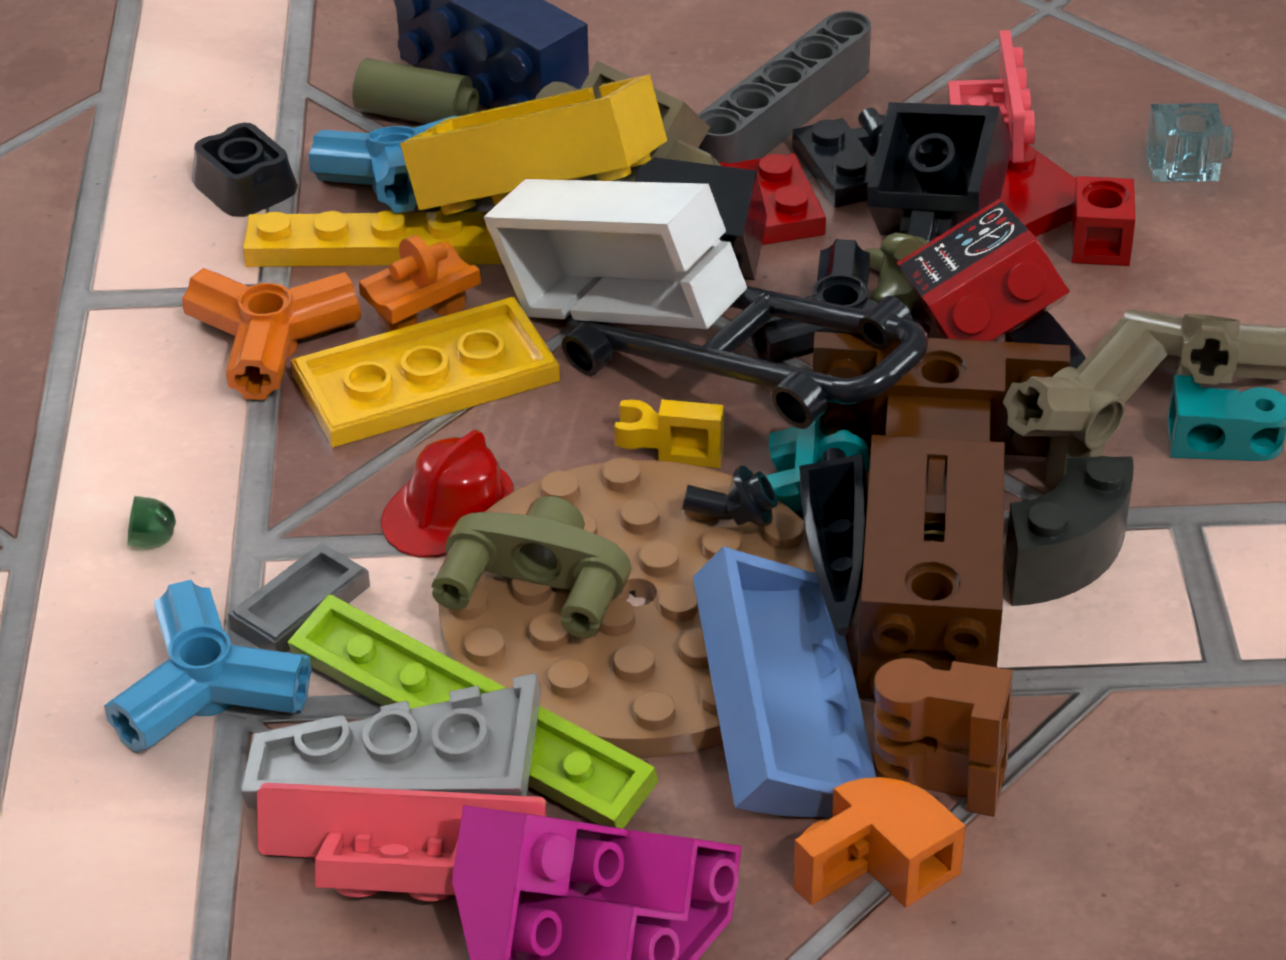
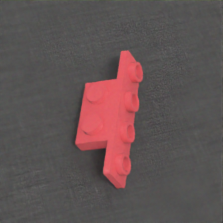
(1007, 92)
(374, 835)

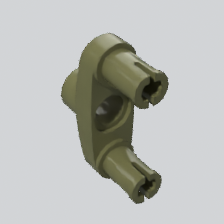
(538, 548)

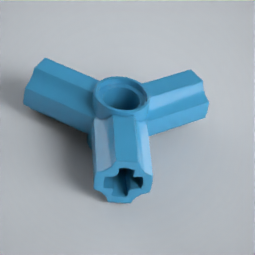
(368, 159)
(203, 673)

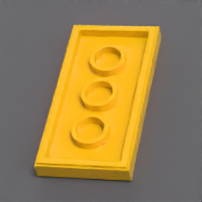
(424, 371)

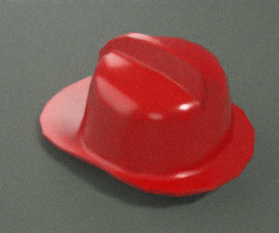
(447, 482)

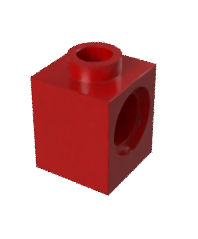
(1103, 221)

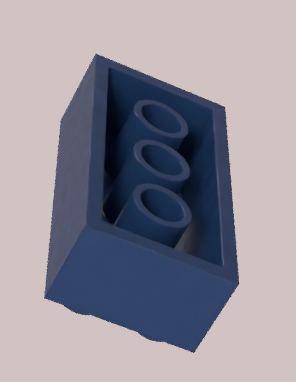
(500, 44)

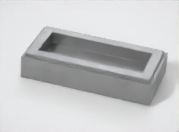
(291, 597)

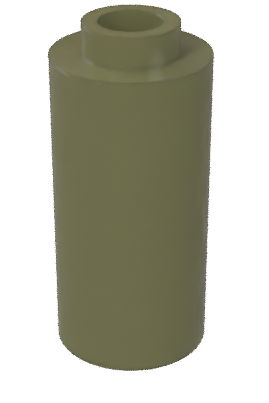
(411, 92)

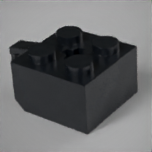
(936, 166)
(736, 197)

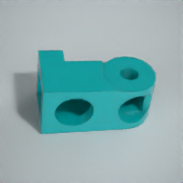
(1225, 422)

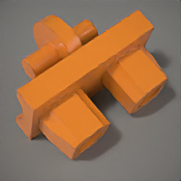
(418, 281)

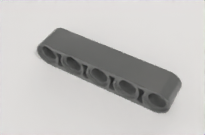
(789, 89)

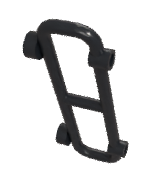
(797, 393)

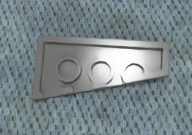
(448, 746)

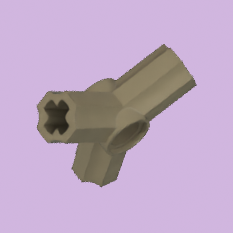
(1216, 346)
(1084, 404)

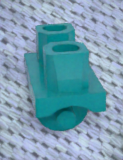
(800, 447)

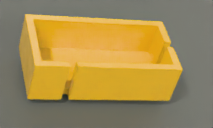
(535, 139)

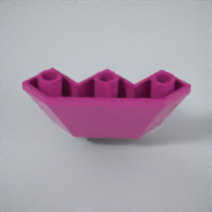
(587, 889)

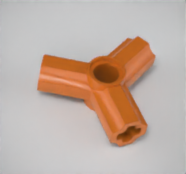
(268, 322)

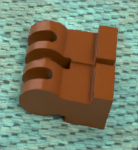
(944, 728)

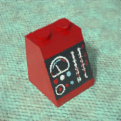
(984, 276)

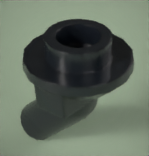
(748, 499)

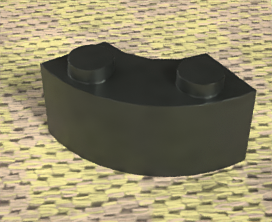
(1070, 532)

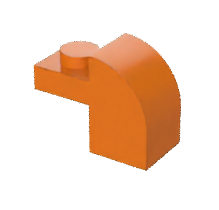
(883, 830)

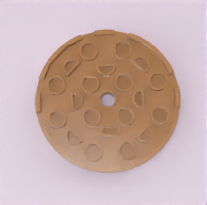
(647, 668)

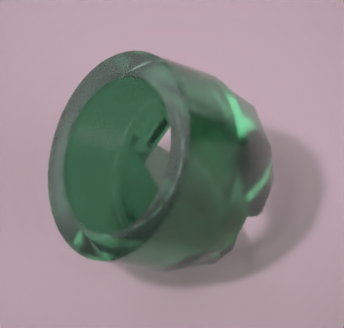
(150, 523)

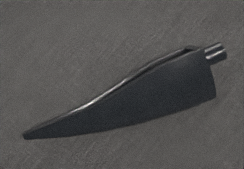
(835, 528)

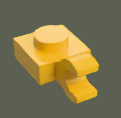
(680, 431)

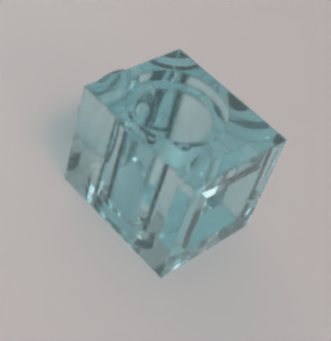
(1187, 142)

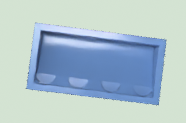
(780, 686)

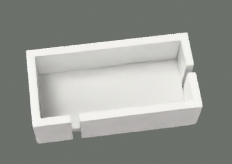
(617, 252)

